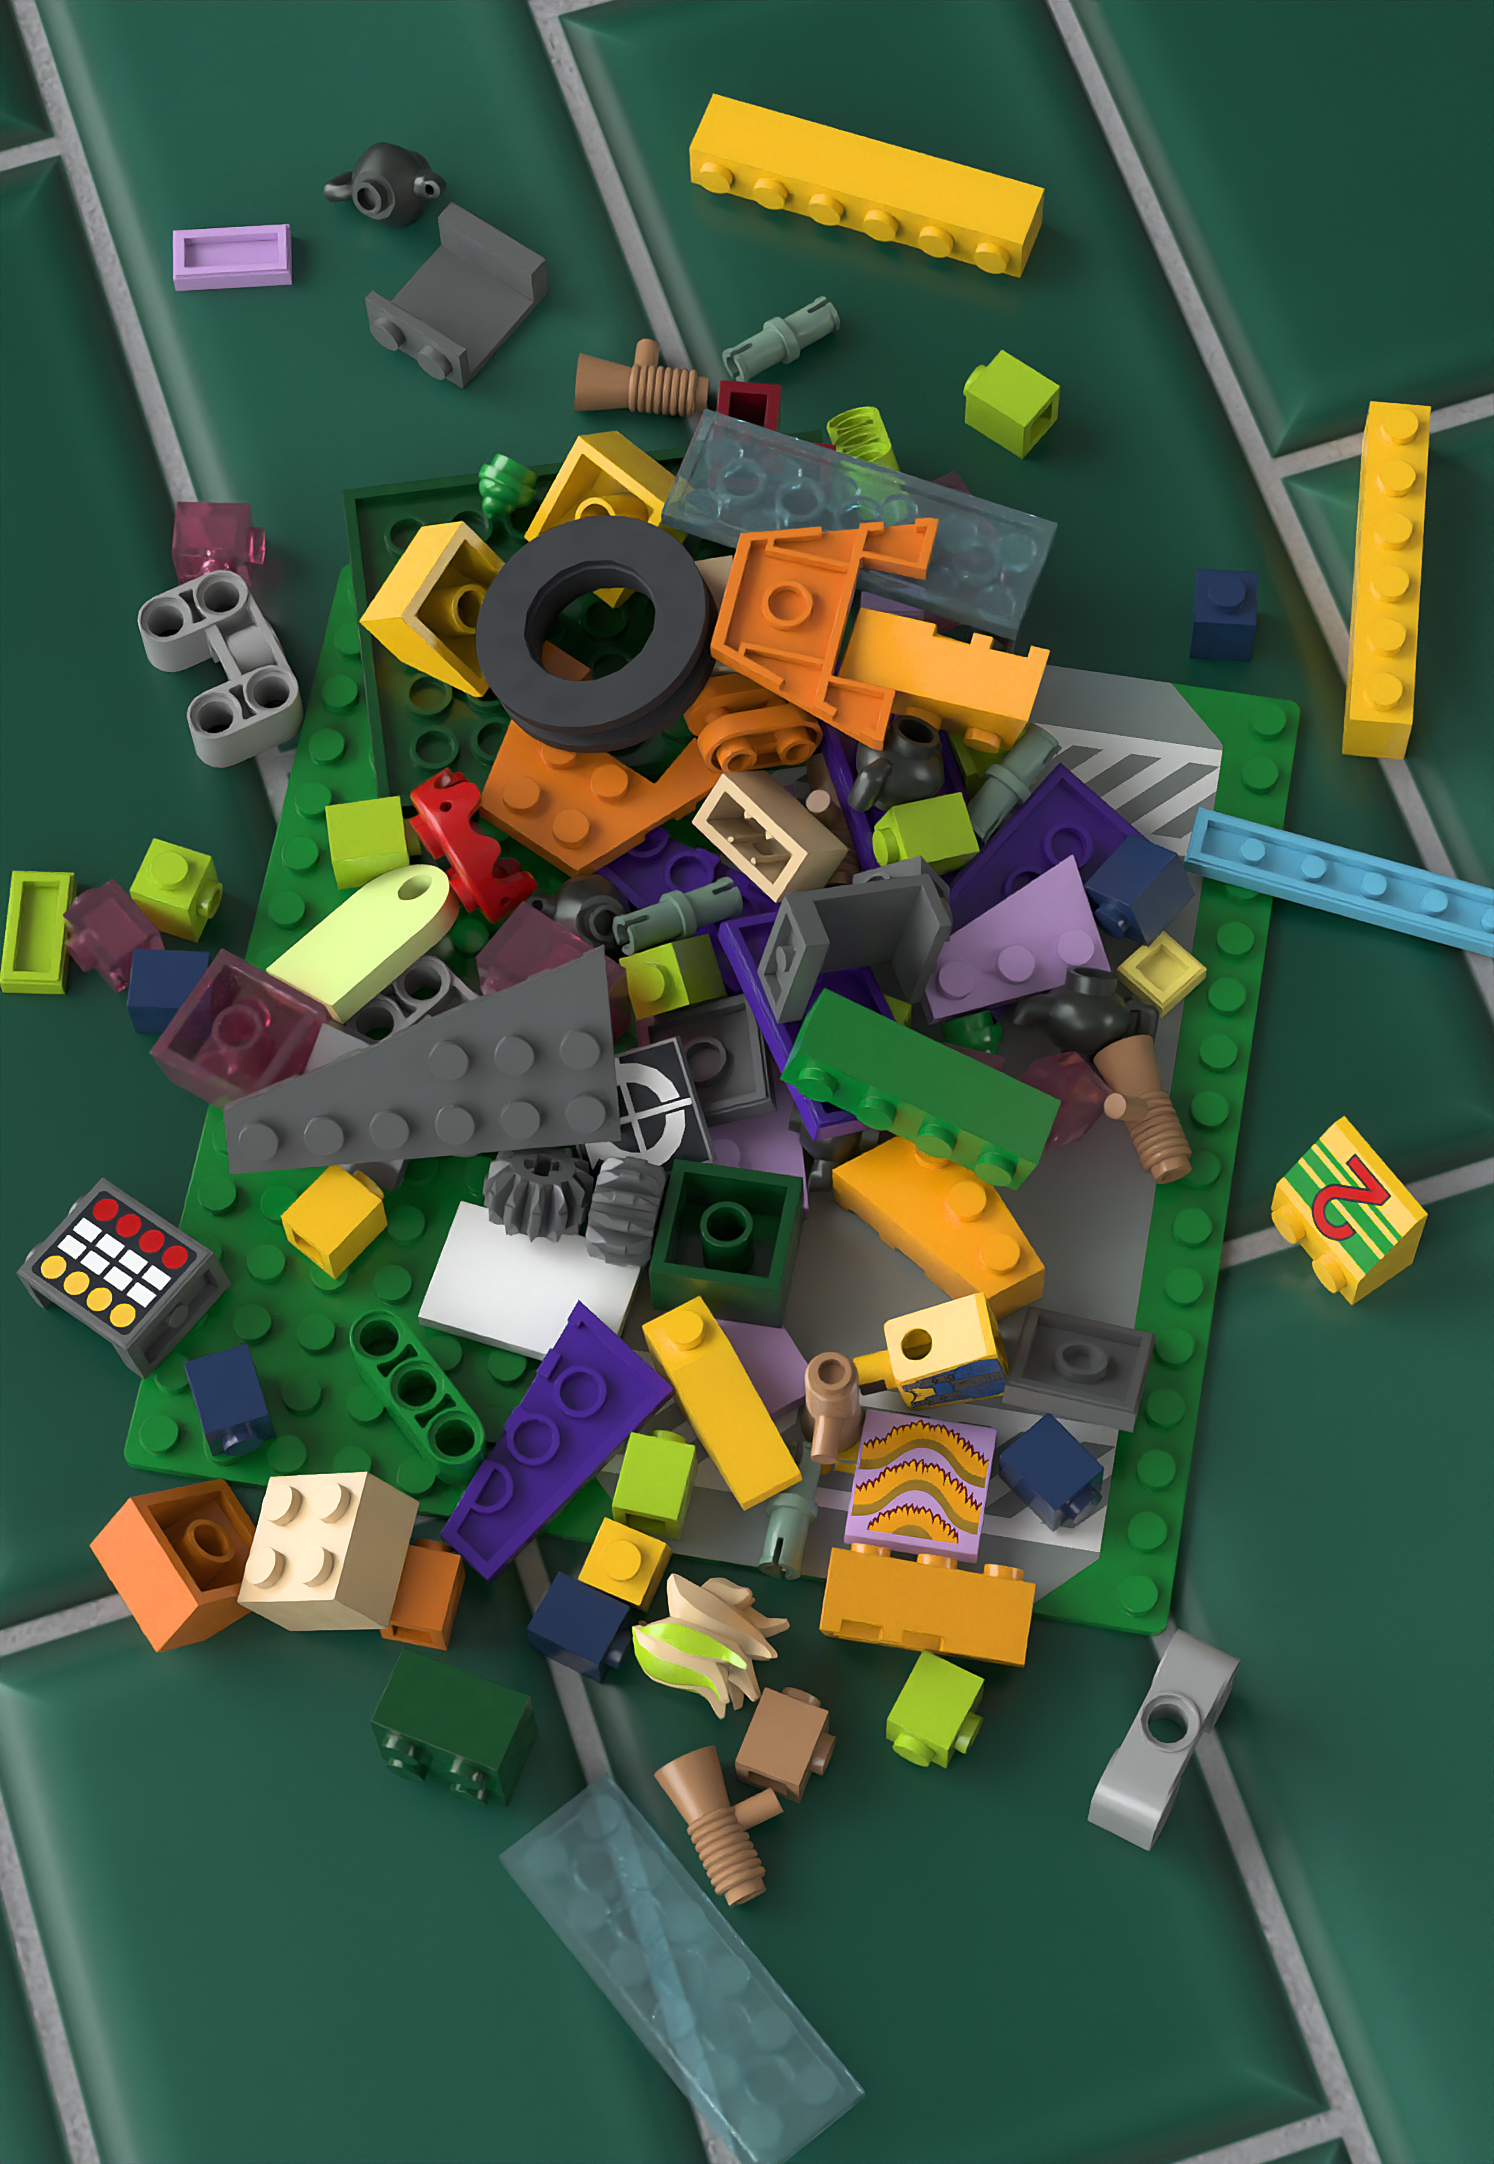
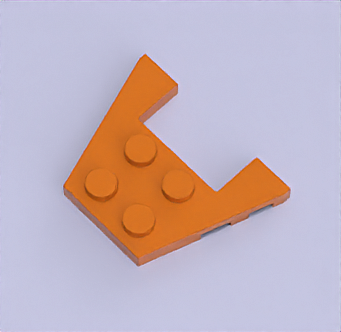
(791, 609)
(583, 806)

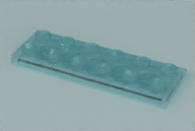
(763, 480)
(681, 1976)

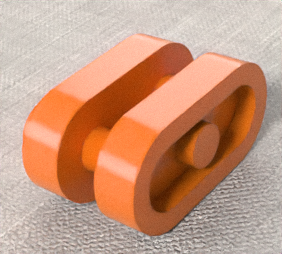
(749, 726)

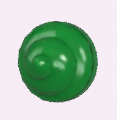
(505, 486)
(974, 1032)

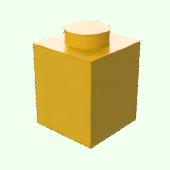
(336, 1218)
(625, 1564)

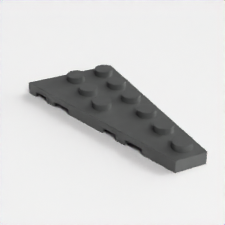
(474, 1079)

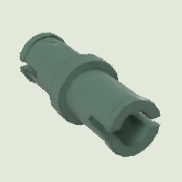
(781, 340)
(1009, 781)
(677, 915)
(790, 1518)

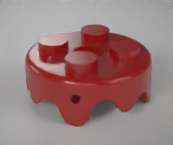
(445, 829)

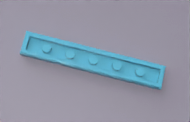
(1342, 881)

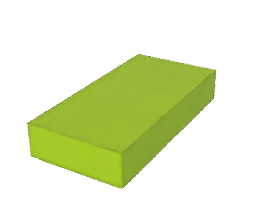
(36, 933)

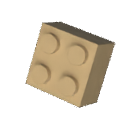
(328, 1552)

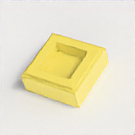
(1161, 973)

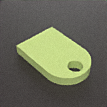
(370, 939)

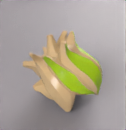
(708, 1642)

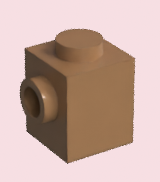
(785, 1743)

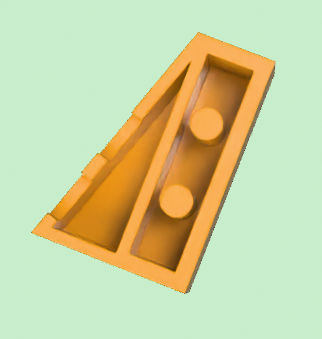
(944, 680)
(943, 1223)
(928, 1605)

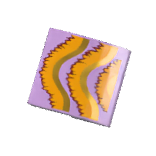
(921, 1485)

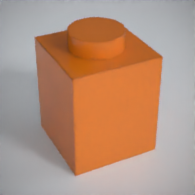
(427, 1595)

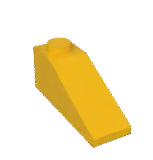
(720, 1402)

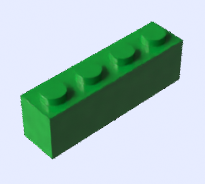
(920, 1090)

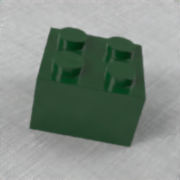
(728, 1241)
(454, 1729)

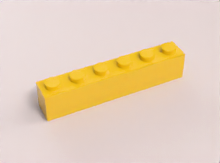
(866, 185)
(1387, 581)

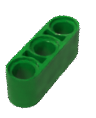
(410, 1368)

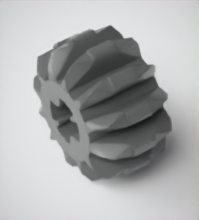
(538, 1192)
(626, 1211)

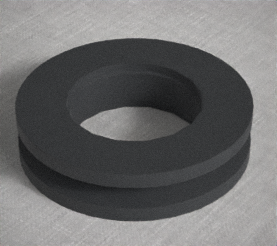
(550, 576)

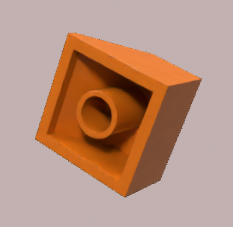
(179, 1561)

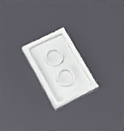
(518, 1290)

